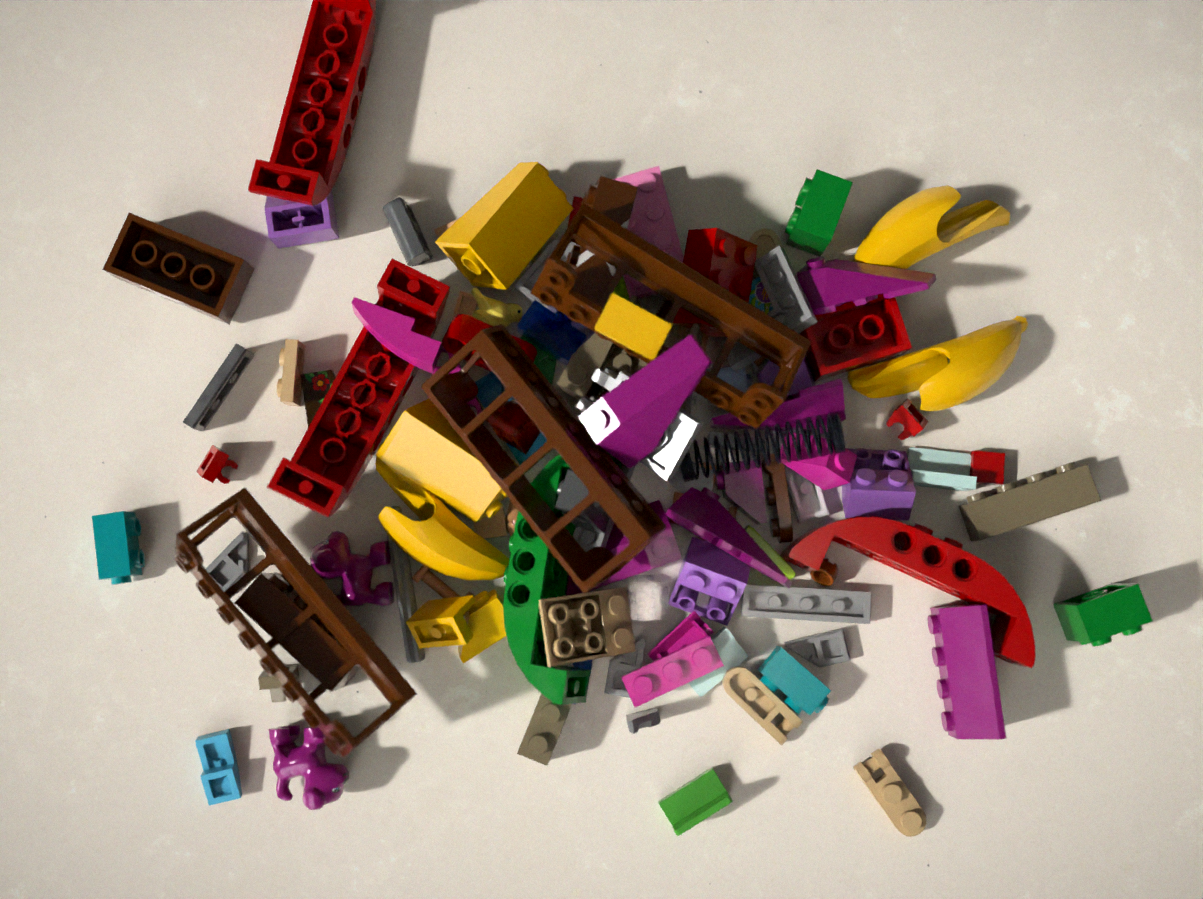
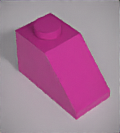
(823, 471)

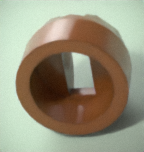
(827, 573)

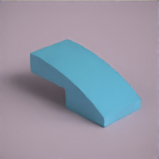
(220, 767)

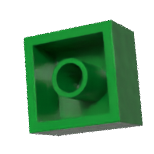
(820, 209)
(1103, 613)

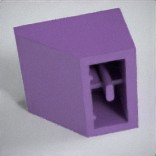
(299, 223)
(879, 485)
(709, 582)

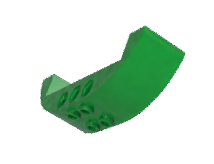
(536, 576)

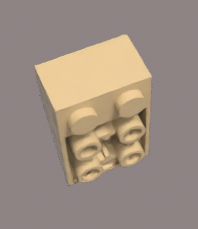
(586, 626)

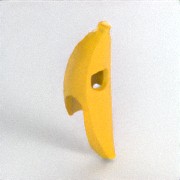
(921, 229)
(974, 366)
(440, 538)

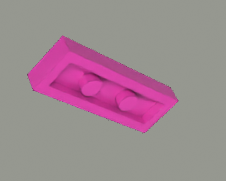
(672, 671)

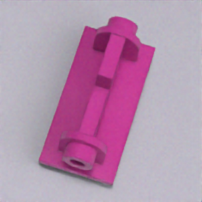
(687, 632)

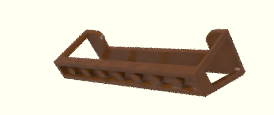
(685, 290)
(564, 434)
(320, 602)

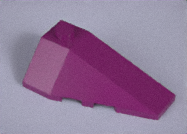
(841, 281)
(806, 403)
(641, 408)
(711, 521)
(656, 554)

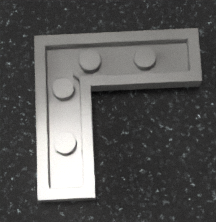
(786, 297)

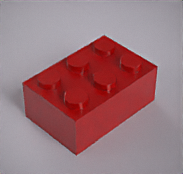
(723, 260)
(855, 337)

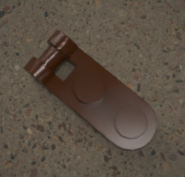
(778, 498)

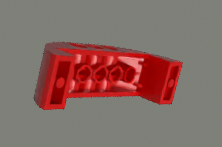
(320, 103)
(360, 400)
(973, 583)

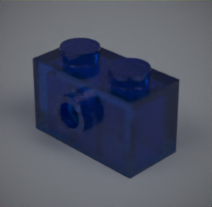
(551, 332)

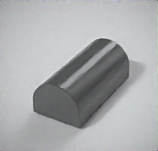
(407, 232)

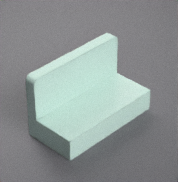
(941, 469)
(731, 656)

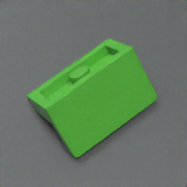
(695, 801)

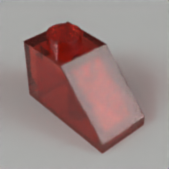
(514, 426)

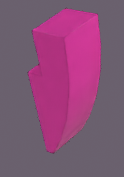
(398, 334)

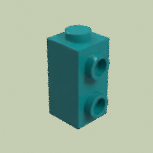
(118, 546)
(795, 681)

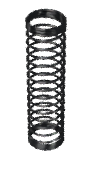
(834, 431)

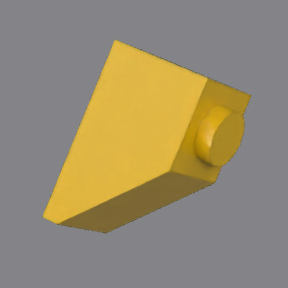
(485, 622)

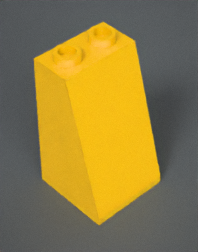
(506, 227)
(440, 461)

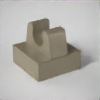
(274, 683)

